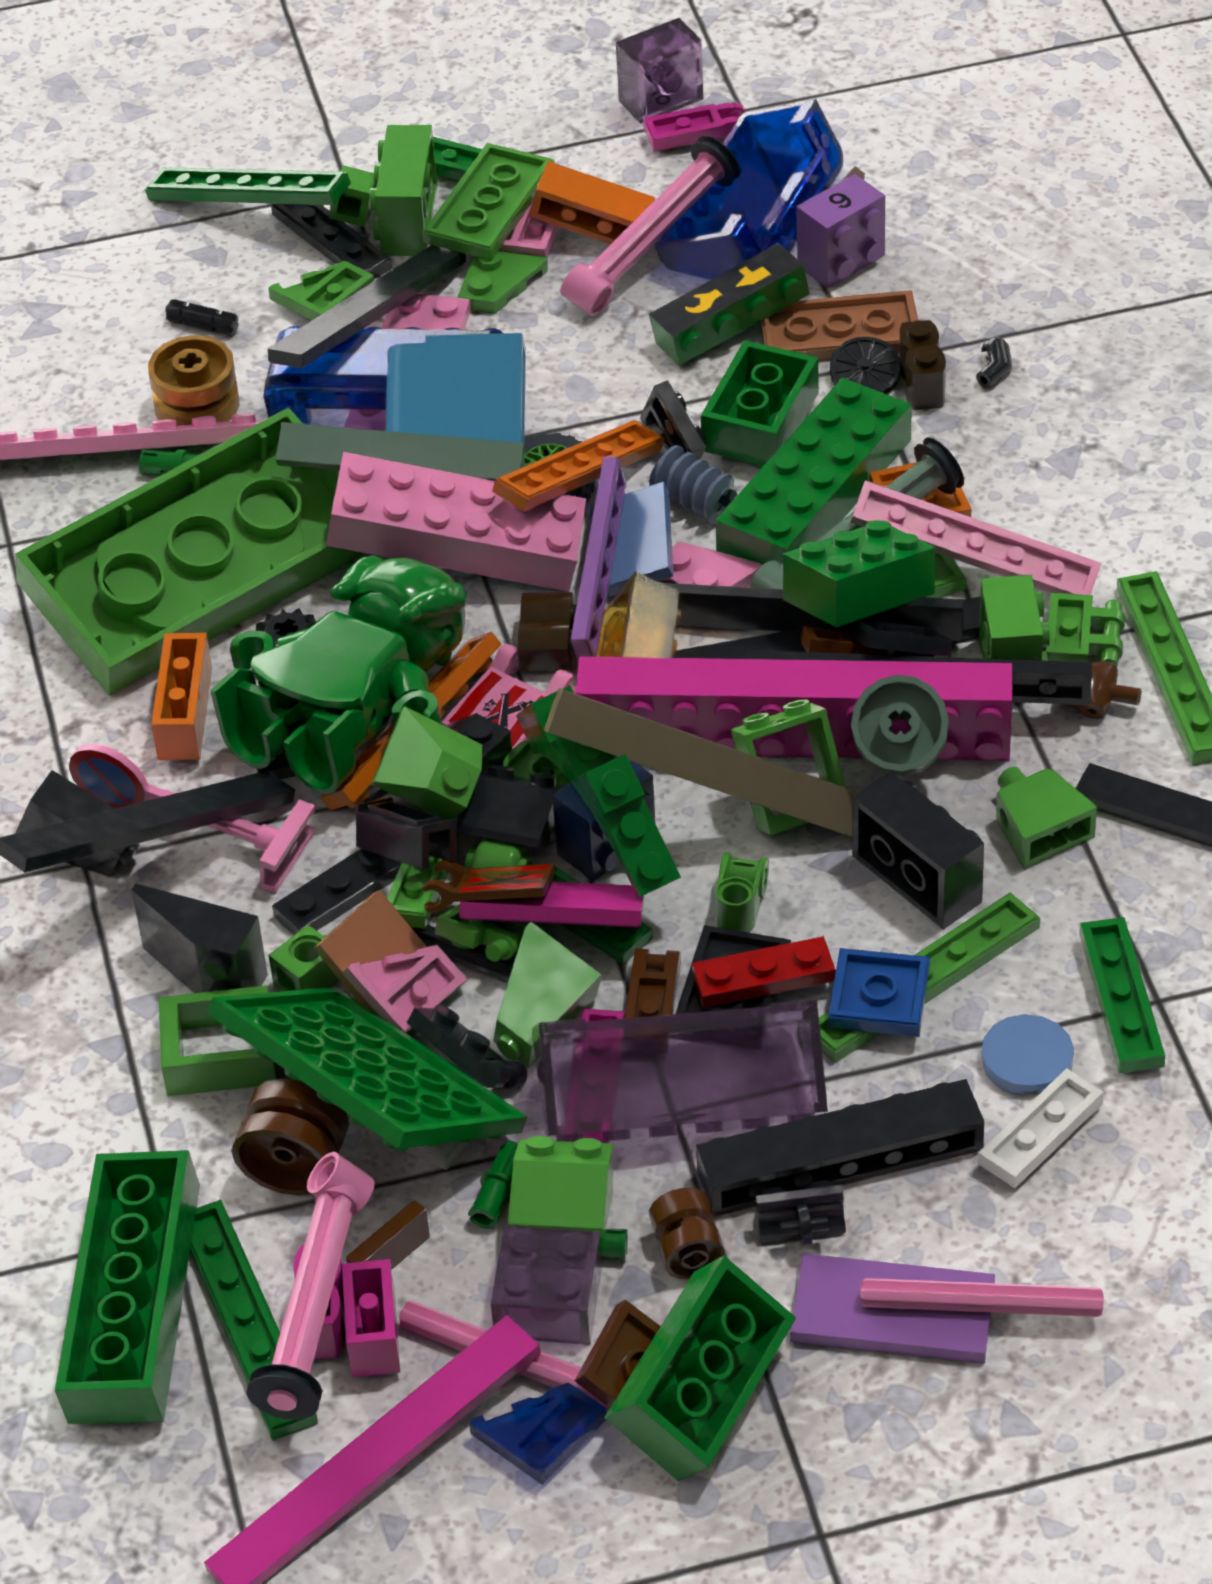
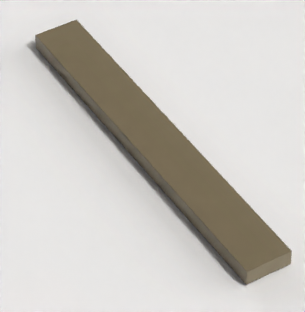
(701, 761)

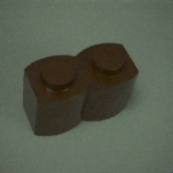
(922, 364)
(546, 631)

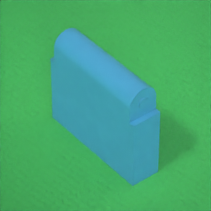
(458, 387)

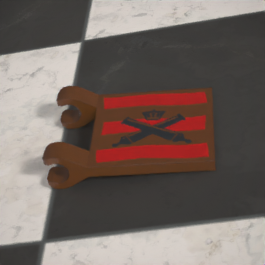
(488, 883)

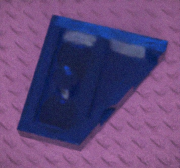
(542, 1430)

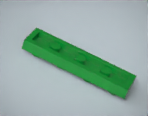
(1122, 995)

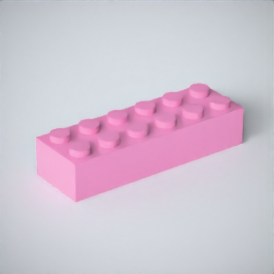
(453, 523)

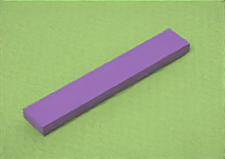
(599, 559)

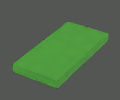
(487, 202)

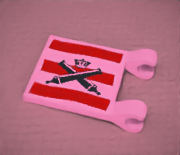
(502, 696)

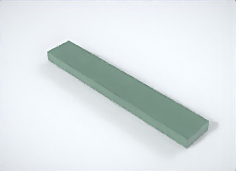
(324, 446)

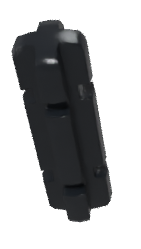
(201, 317)

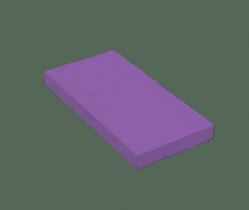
(832, 1315)

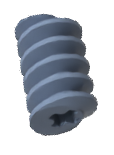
(694, 483)

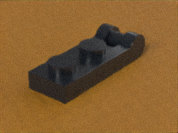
(467, 1048)

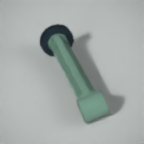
(933, 470)

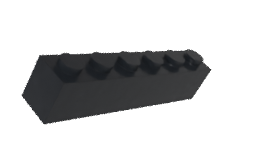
(842, 1145)

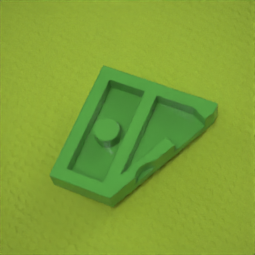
(321, 289)

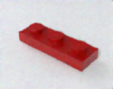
(763, 972)

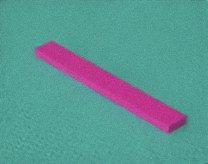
(374, 1456)

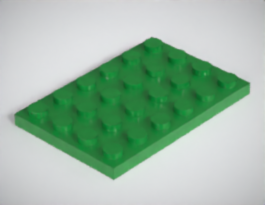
(366, 1067)

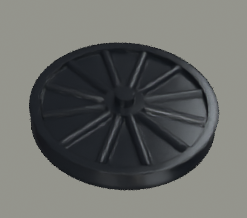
(866, 363)

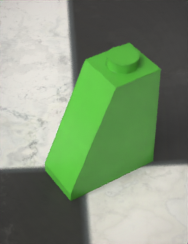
(543, 987)

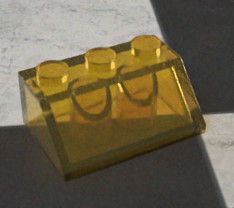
(641, 620)

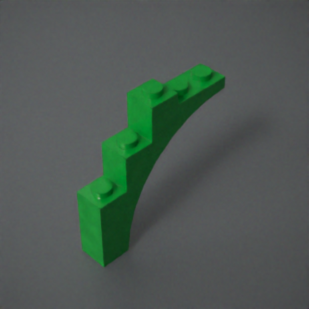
(611, 794)

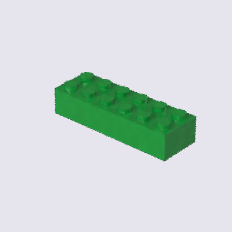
(815, 474)
(128, 1288)

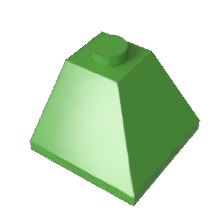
(429, 765)

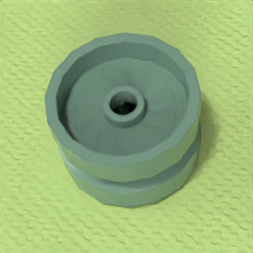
(897, 699)

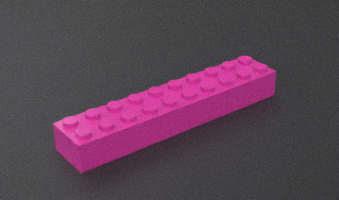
(717, 695)

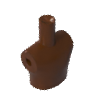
(1105, 690)

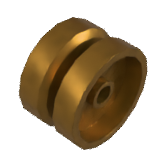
(193, 380)

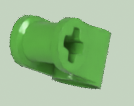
(740, 892)

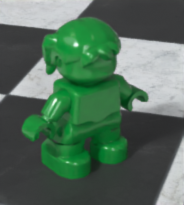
(342, 671)

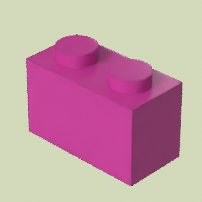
(370, 1318)

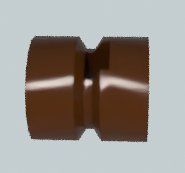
(685, 1231)

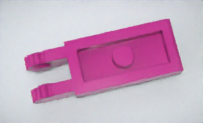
(687, 125)

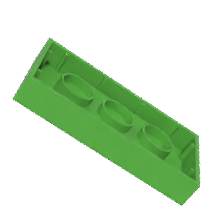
(184, 554)

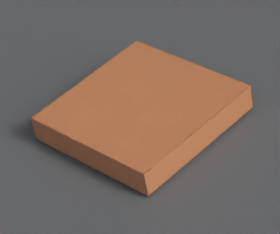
(367, 936)

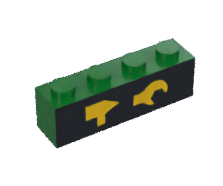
(729, 304)

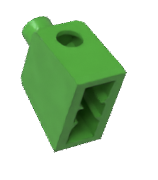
(1042, 814)

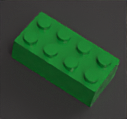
(700, 1368)

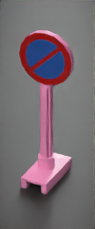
(121, 783)

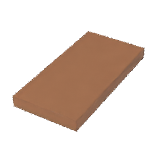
(823, 324)

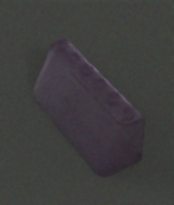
(680, 1071)

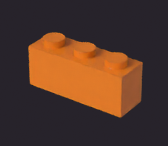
(586, 203)
(182, 696)

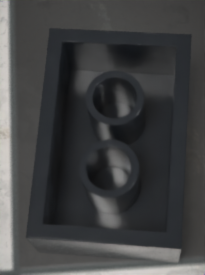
(917, 849)

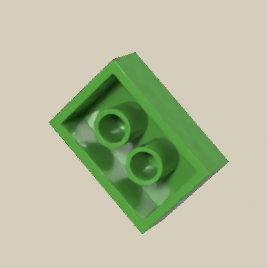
(404, 189)

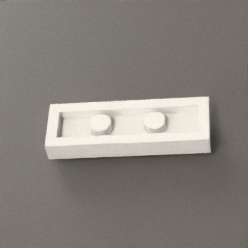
(1040, 1128)

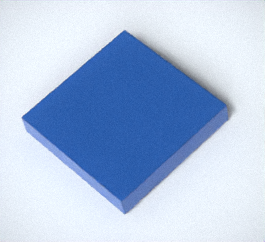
(879, 992)

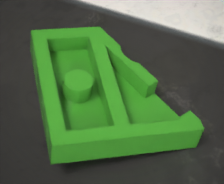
(496, 281)

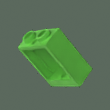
(821, 743)
(211, 1070)

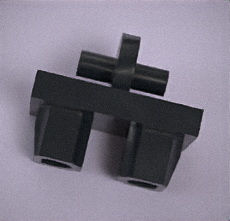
(800, 1213)

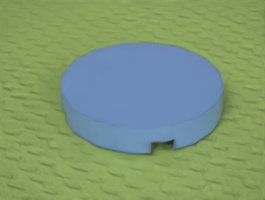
(1026, 1053)

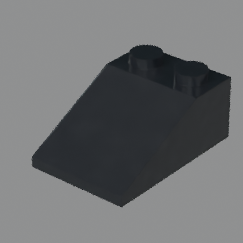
(200, 941)

